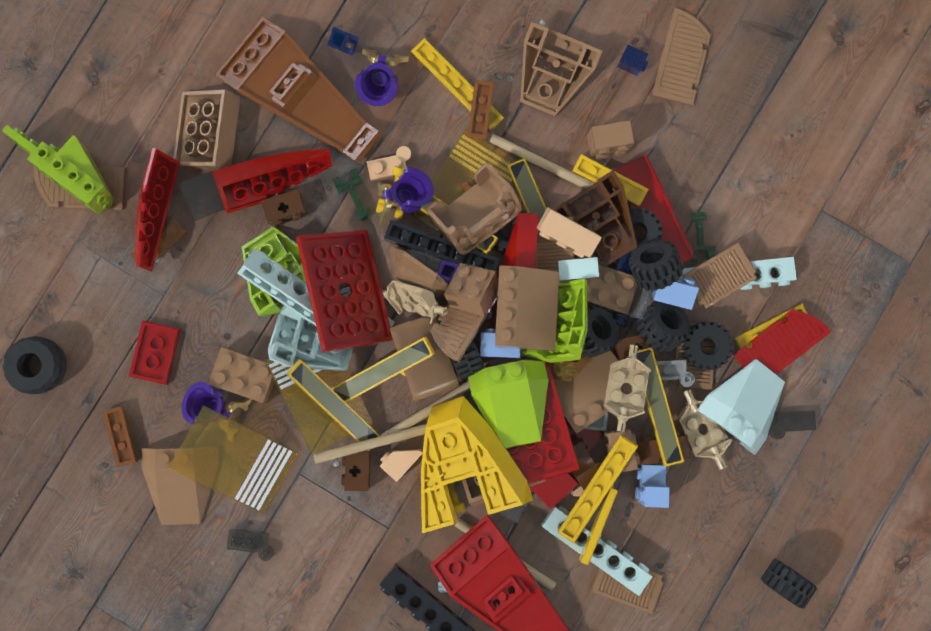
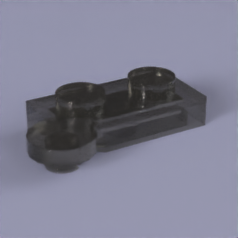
(792, 422)
(250, 542)

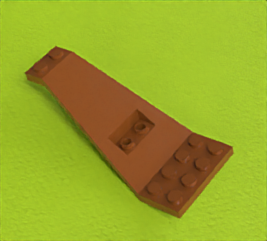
(286, 82)

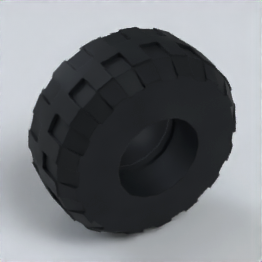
(17, 365)

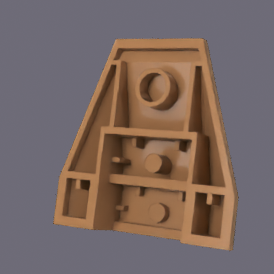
(554, 68)
(412, 272)
(174, 495)

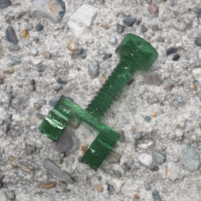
(363, 213)
(699, 218)

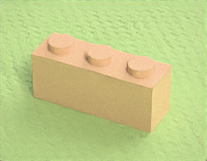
(568, 233)

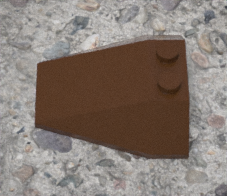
(605, 212)

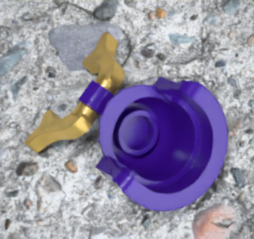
(377, 83)
(409, 192)
(204, 394)

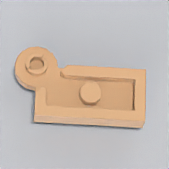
(383, 167)

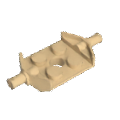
(413, 299)
(636, 375)
(710, 444)

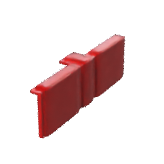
(643, 173)

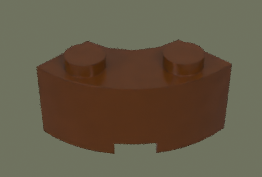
(649, 450)
(586, 465)

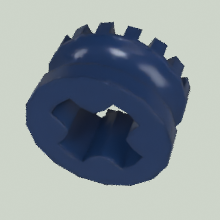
(621, 319)

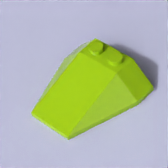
(281, 250)
(570, 326)
(512, 400)

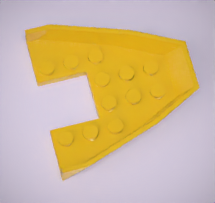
(460, 447)

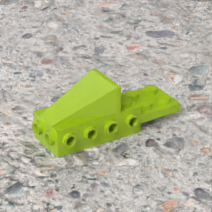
(68, 167)

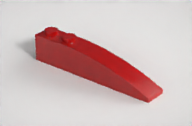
(259, 178)
(153, 206)
(521, 247)

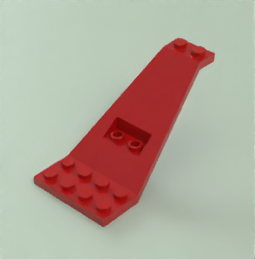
(484, 569)

